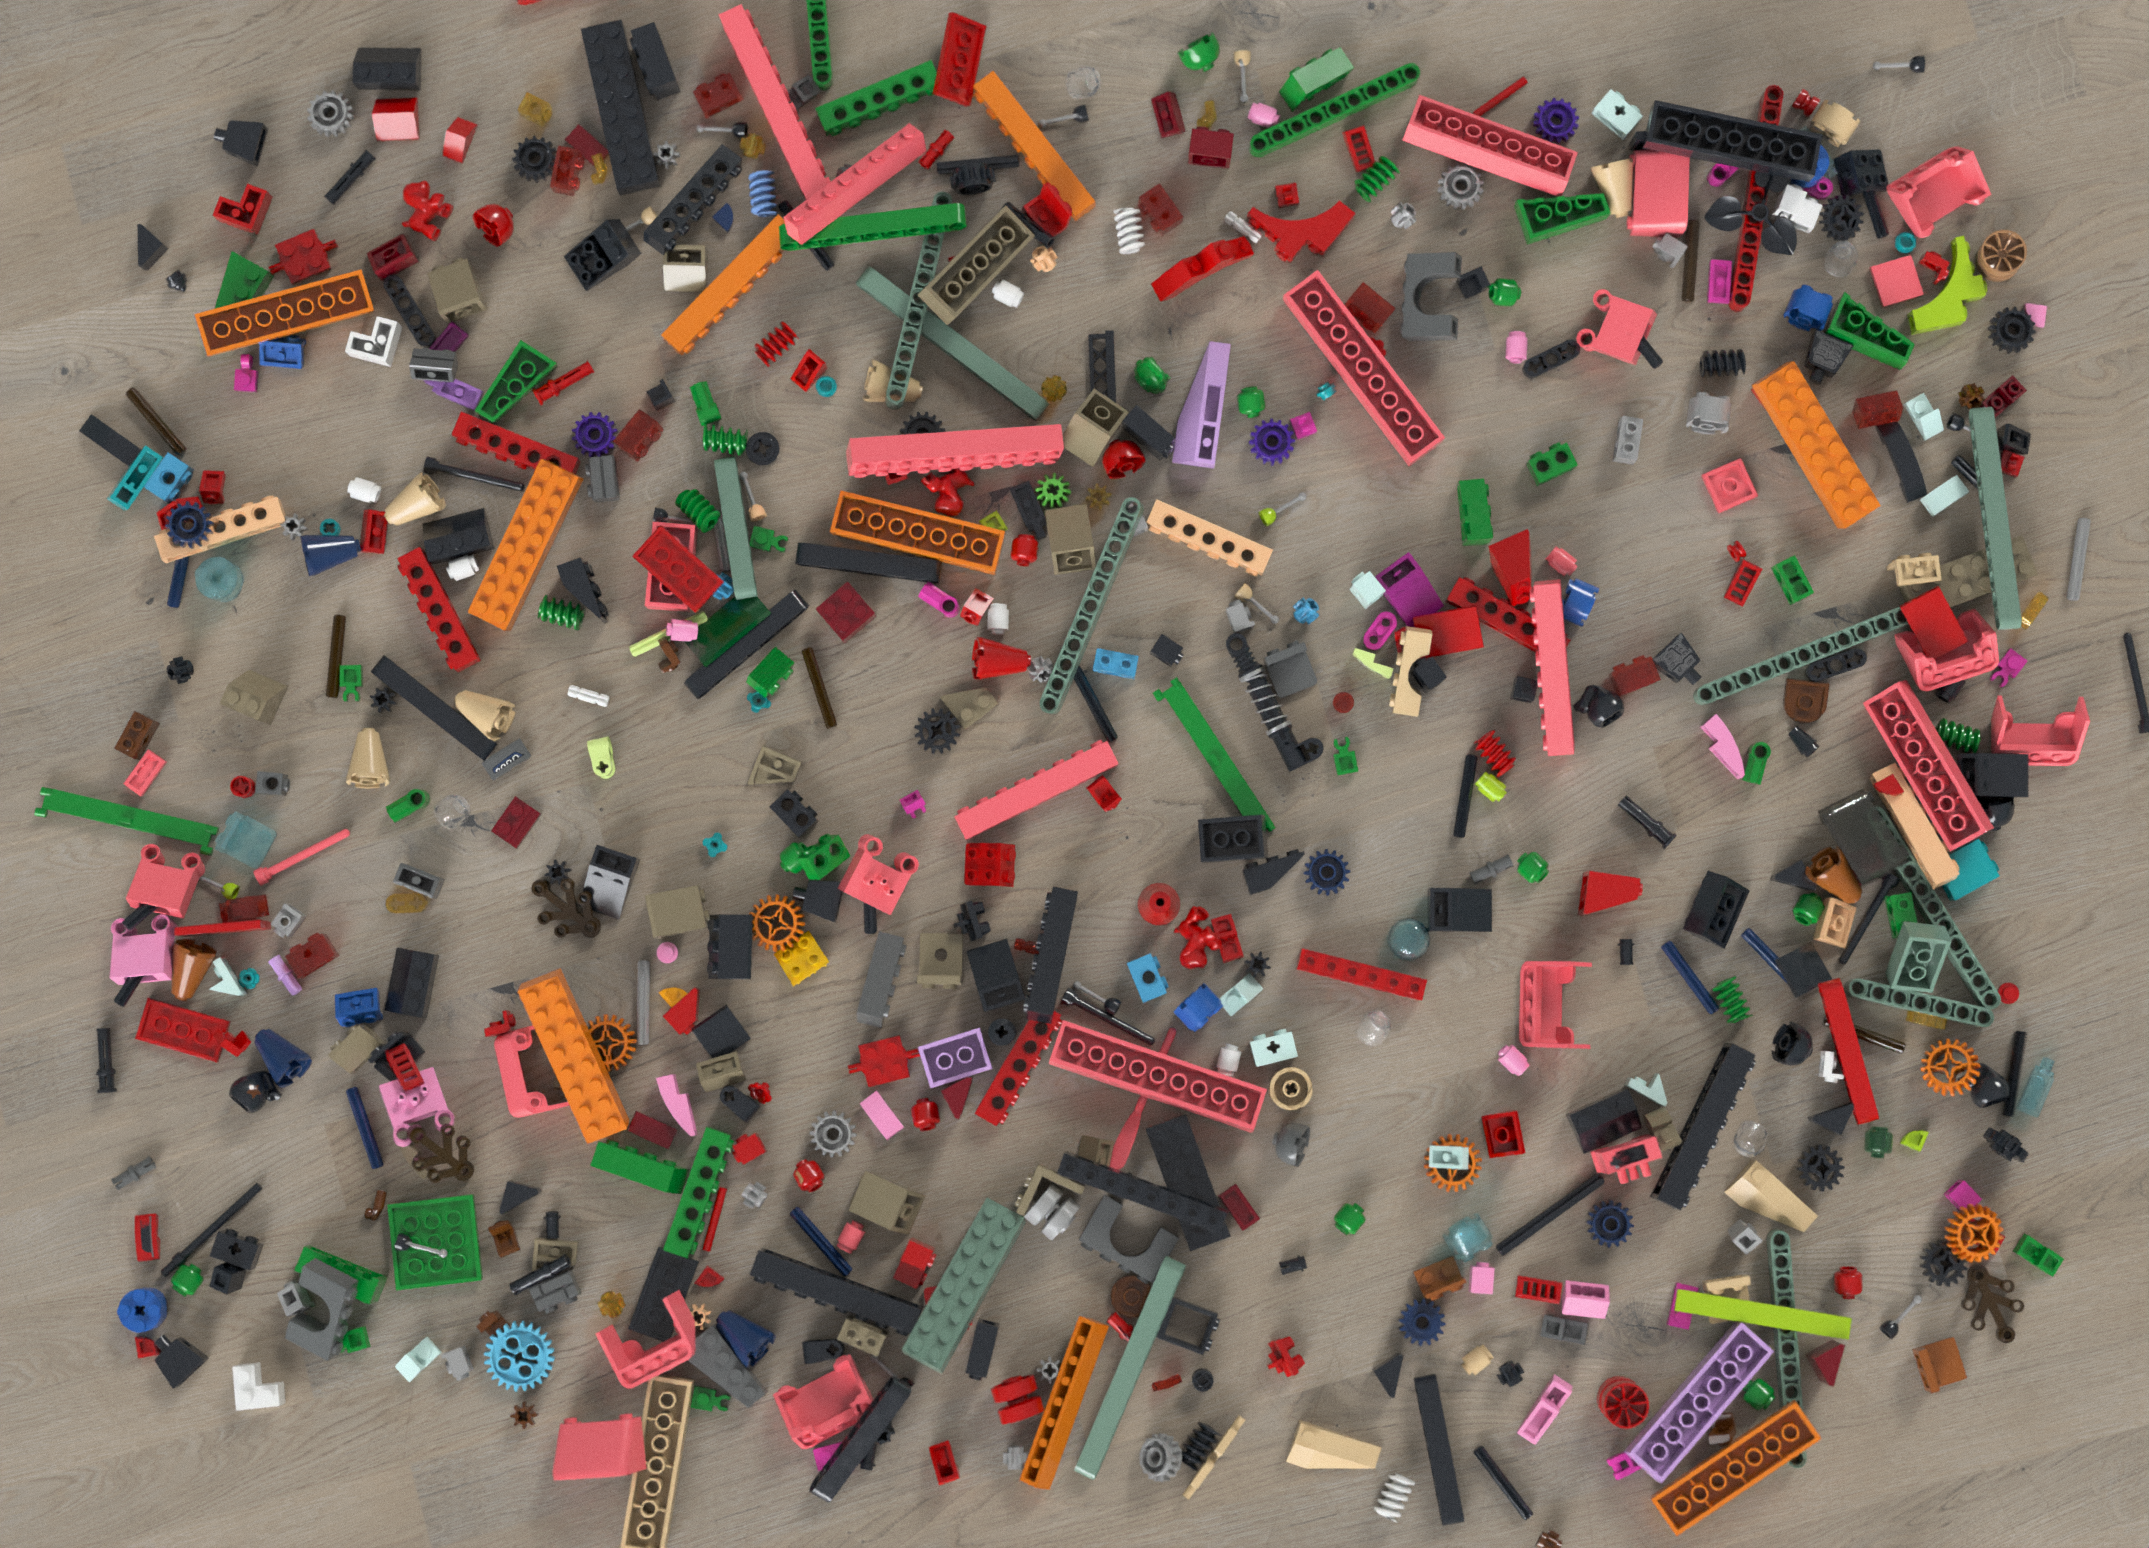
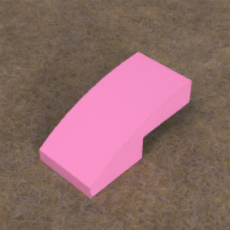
(881, 1115)

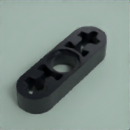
(1535, 360)
(1852, 665)

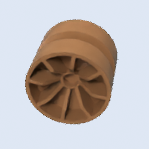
(2001, 255)

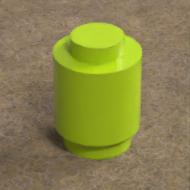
(1491, 787)

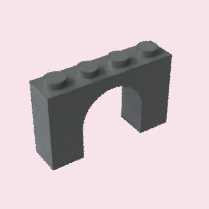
(1420, 271)
(1097, 1237)
(338, 1292)

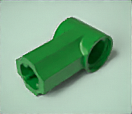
(706, 407)
(1755, 766)
(406, 805)

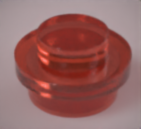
(1343, 702)

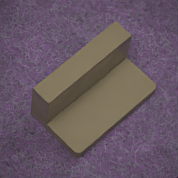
(720, 1072)
(1096, 1149)

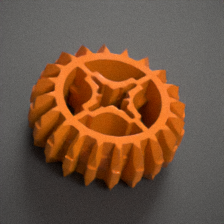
(779, 913)
(608, 1033)
(1959, 1067)
(1451, 1172)
(1987, 1223)

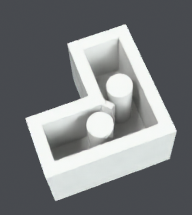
(1798, 210)
(379, 346)
(251, 1392)

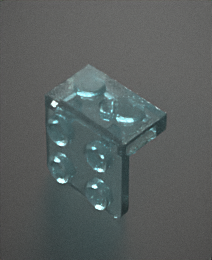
(245, 839)

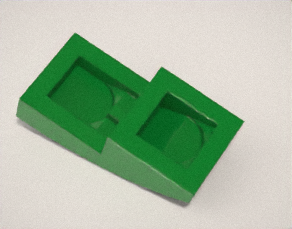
(2038, 1255)

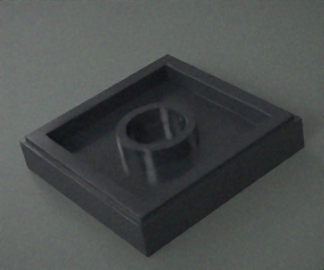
(1803, 969)
(721, 1033)

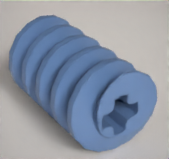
(761, 193)

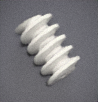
(1128, 230)
(1394, 1496)

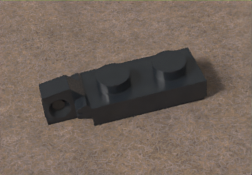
(1029, 508)

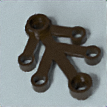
(569, 909)
(444, 1154)
(1989, 1301)

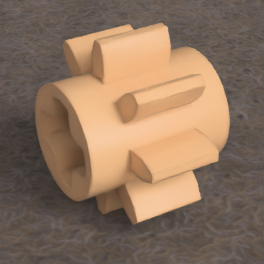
(1044, 258)
(701, 1310)

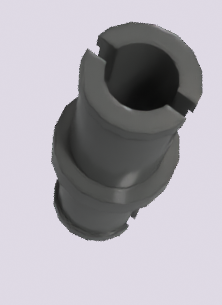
(1491, 869)
(134, 1173)

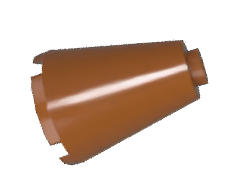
(1834, 875)
(190, 967)

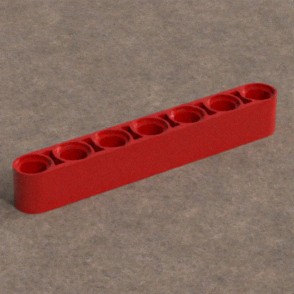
(1848, 1051)

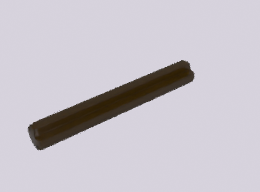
(1690, 261)
(156, 422)
(335, 658)
(819, 688)
(1876, 1038)

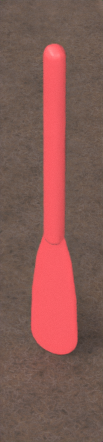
(1128, 1133)

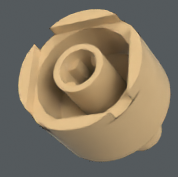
(1834, 122)
(1301, 1083)

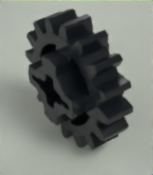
(1840, 207)
(925, 723)
(2005, 1145)
(1820, 1177)
(1941, 1271)

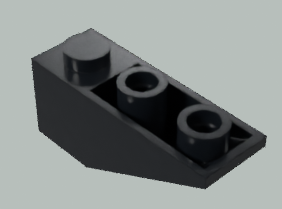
(1265, 876)

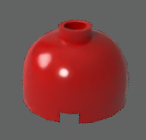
(495, 222)
(1122, 457)

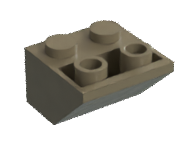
(686, 268)
(355, 1048)

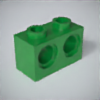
(1554, 468)
(1792, 580)
(824, 859)
(1899, 909)

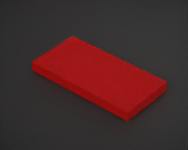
(959, 59)
(678, 569)
(222, 928)
(181, 1029)

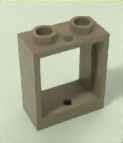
(864, 1333)

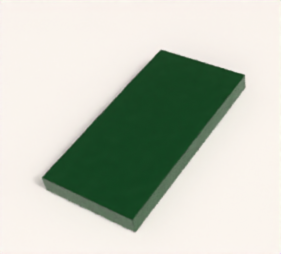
(727, 627)

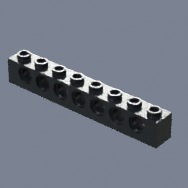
(1143, 1192)

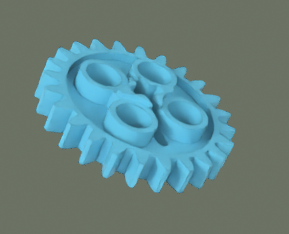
(512, 1375)

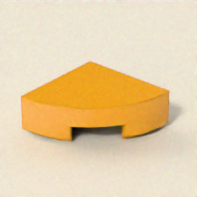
(672, 995)

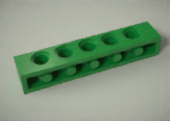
(826, 113)
(675, 1243)

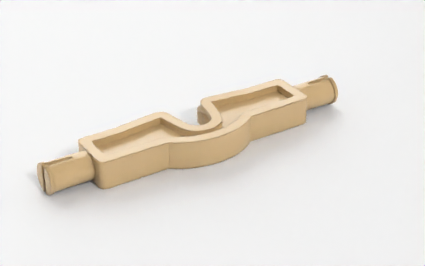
(1210, 1461)

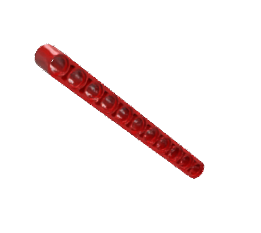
(1747, 227)

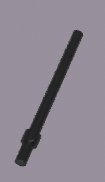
(181, 1258)

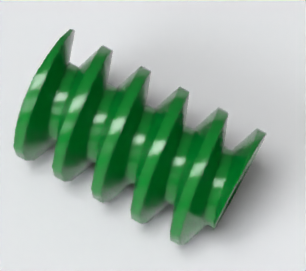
(1374, 177)
(724, 440)
(698, 509)
(561, 613)
(1959, 735)
(1731, 1000)

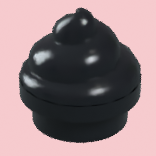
(177, 281)

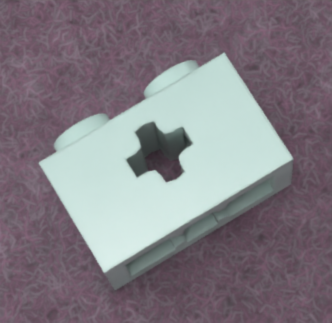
(1620, 124)
(1366, 589)
(1285, 1051)

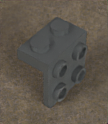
(1290, 669)

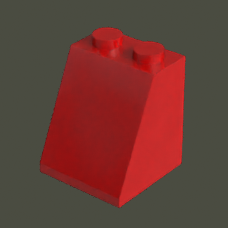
(1513, 566)
(1606, 891)

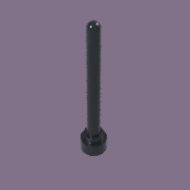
(432, 466)
(2137, 682)
(1888, 883)
(1071, 998)

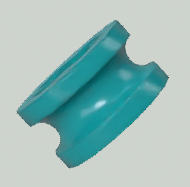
(330, 521)

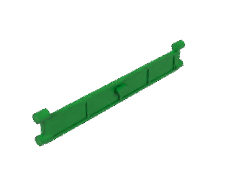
(1212, 750)
(127, 817)

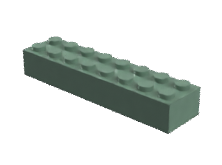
(964, 1285)

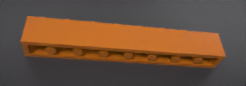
(1032, 143)
(726, 289)
(1064, 1403)

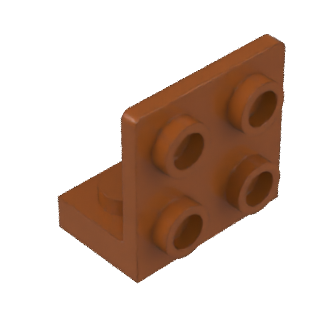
(1439, 1278)
(1939, 1364)

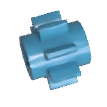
(726, 588)
(1306, 610)

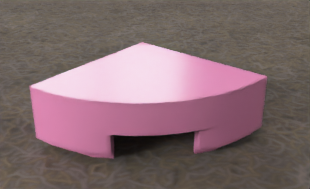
(2037, 313)

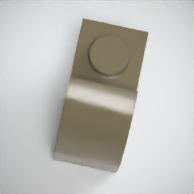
(1660, 1125)

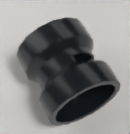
(1200, 1377)

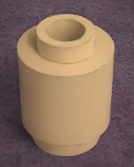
(1477, 1360)

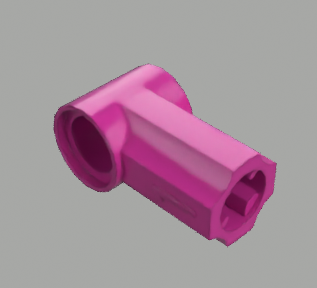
(1726, 172)
(938, 599)

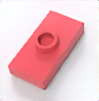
(145, 772)

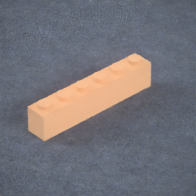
(1917, 830)

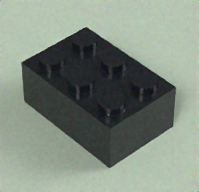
(654, 61)
(1233, 838)

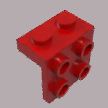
(1049, 210)
(989, 864)

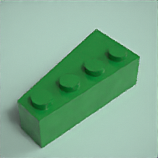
(1554, 216)
(242, 281)
(1868, 333)
(518, 376)
(639, 1167)
(369, 1282)

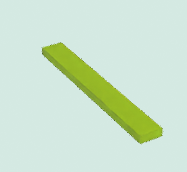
(1763, 1314)

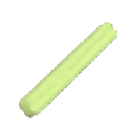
(652, 641)

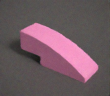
(1724, 745)
(677, 1103)
(1545, 1409)

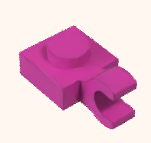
(246, 378)

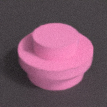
(667, 952)

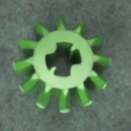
(1061, 492)

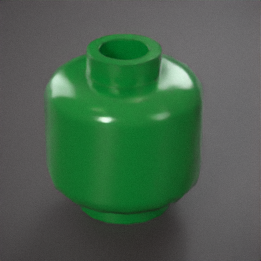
(1504, 292)
(1251, 401)
(789, 857)
(1532, 867)
(1808, 909)
(1349, 1218)
(187, 1279)
(1758, 1394)

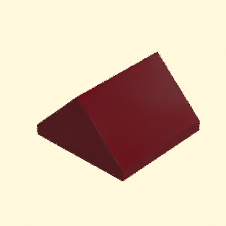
(392, 257)
(957, 1095)
(1826, 1361)

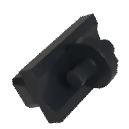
(968, 920)

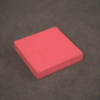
(1896, 281)
(1729, 485)

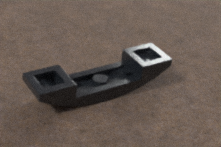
(110, 440)
(1904, 460)

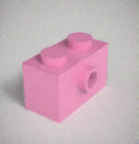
(1585, 1299)

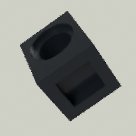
(1167, 651)
(1524, 689)
(227, 1278)

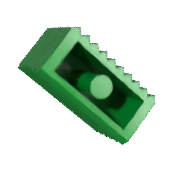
(771, 672)

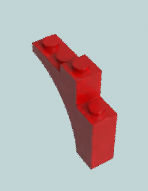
(1292, 235)
(1203, 264)

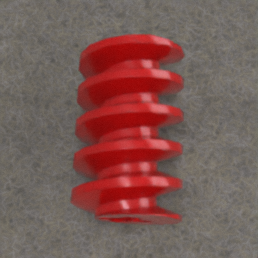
(775, 343)
(1495, 753)

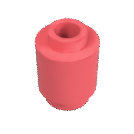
(1562, 561)
(851, 1236)

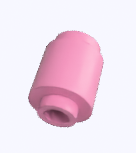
(1264, 115)
(1516, 347)
(682, 630)
(1513, 1059)

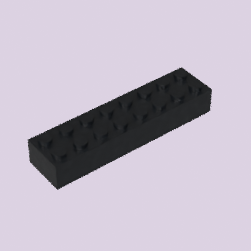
(620, 107)
(1732, 141)
(1703, 1126)
(835, 1290)

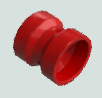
(1805, 102)
(239, 785)

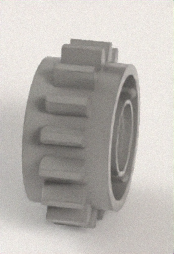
(322, 106)
(1463, 175)
(821, 1133)
(1160, 1457)

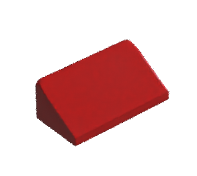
(373, 532)

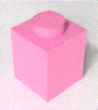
(1481, 1278)

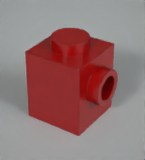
(748, 1148)

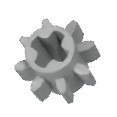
(664, 159)
(1403, 215)
(291, 522)
(1040, 669)
(754, 1195)
(1045, 1365)
(1015, 1457)

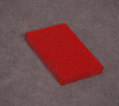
(1933, 623)
(1452, 630)

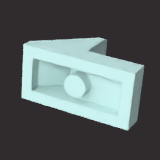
(1924, 416)
(230, 981)
(1240, 994)
(1653, 1092)
(1448, 1157)
(418, 1359)

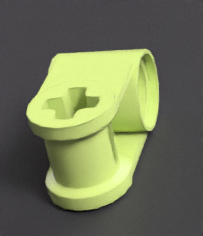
(601, 753)

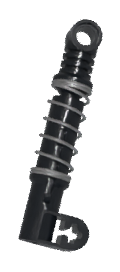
(1260, 691)

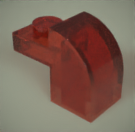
(244, 908)

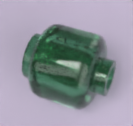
(1878, 1142)

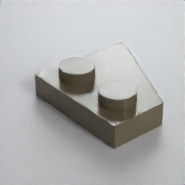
(970, 705)
(774, 768)
(551, 1249)

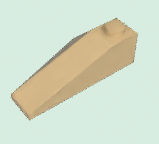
(1764, 1194)
(1325, 1449)

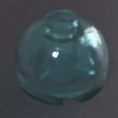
(1408, 939)

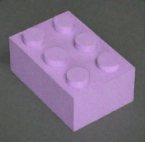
(955, 1057)

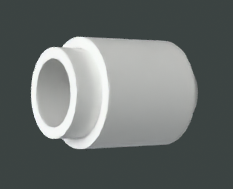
(1007, 293)
(364, 490)
(462, 567)
(998, 619)
(1228, 1060)

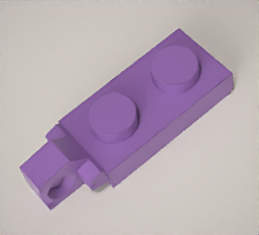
(457, 392)

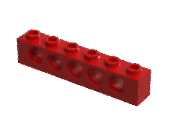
(468, 424)
(1458, 599)
(467, 655)
(1361, 974)
(986, 1109)

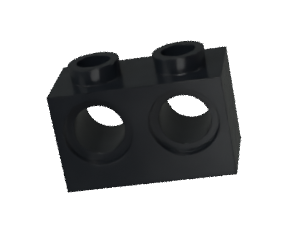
(1428, 674)
(790, 817)

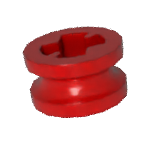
(1736, 551)

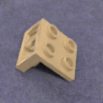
(1916, 570)
(1730, 1287)

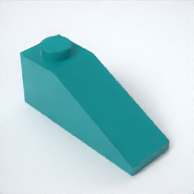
(134, 478)

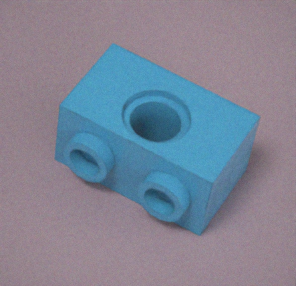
(158, 481)
(1115, 663)
(1138, 968)

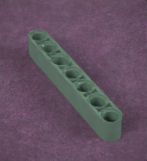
(735, 528)
(1929, 1002)

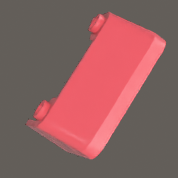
(2044, 743)
(1542, 1004)
(518, 1099)
(637, 1366)

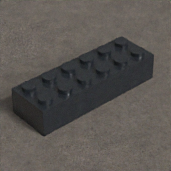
(1052, 951)
(1185, 1173)

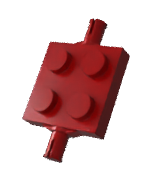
(303, 256)
(884, 1061)

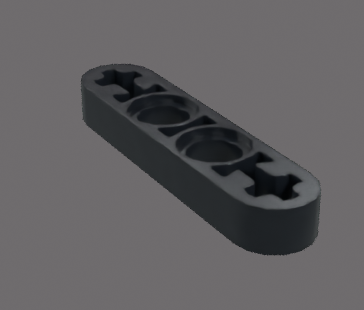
(407, 313)

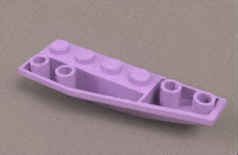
(1201, 415)

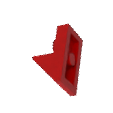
(944, 1462)

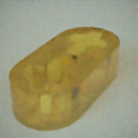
(2033, 609)
(406, 898)
(1926, 1020)

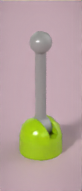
(1268, 515)
(228, 890)

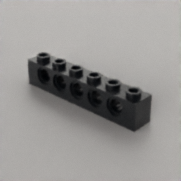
(722, 159)

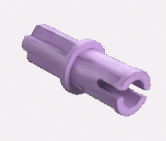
(285, 975)

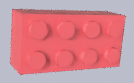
(658, 595)

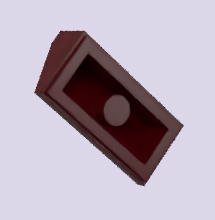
(1168, 114)

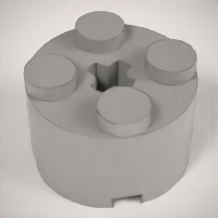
(1708, 413)

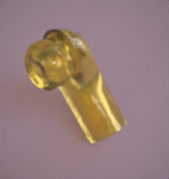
(1210, 116)
(601, 169)

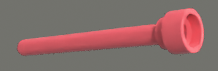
(263, 875)

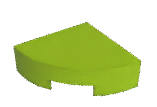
(994, 521)
(1914, 1139)

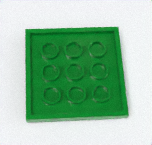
(437, 1224)

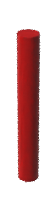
(1500, 97)
(714, 1219)

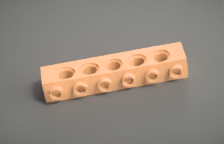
(274, 517)
(1260, 553)

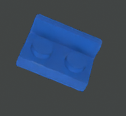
(282, 352)
(358, 1007)

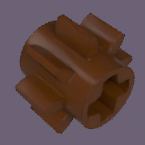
(1971, 396)
(518, 1414)
(1549, 1540)

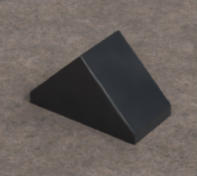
(149, 248)
(2013, 439)
(1794, 876)
(1833, 1119)
(516, 1194)
(1389, 1372)

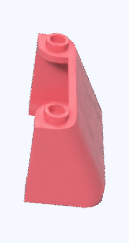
(1938, 189)
(1659, 194)
(1966, 661)
(824, 1404)
(599, 1448)

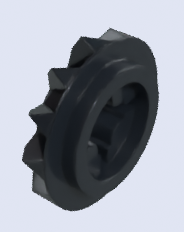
(753, 445)

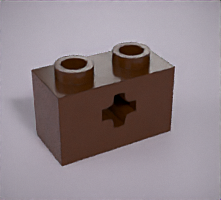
(137, 735)

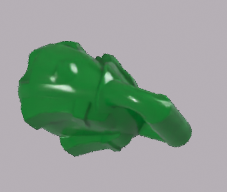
(1150, 376)

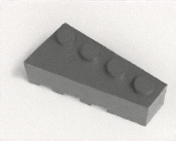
(880, 979)
(722, 1365)

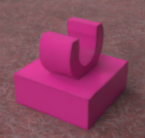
(1303, 425)
(913, 802)

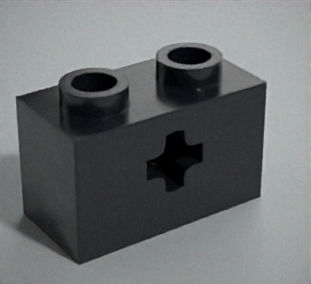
(224, 1250)

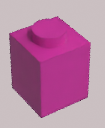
(1962, 1194)

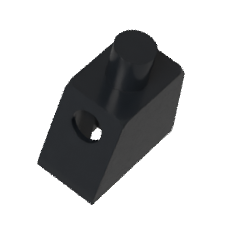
(243, 140)
(820, 898)
(178, 1359)

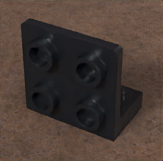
(1861, 172)
(395, 1040)

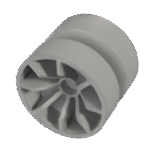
(1057, 1215)

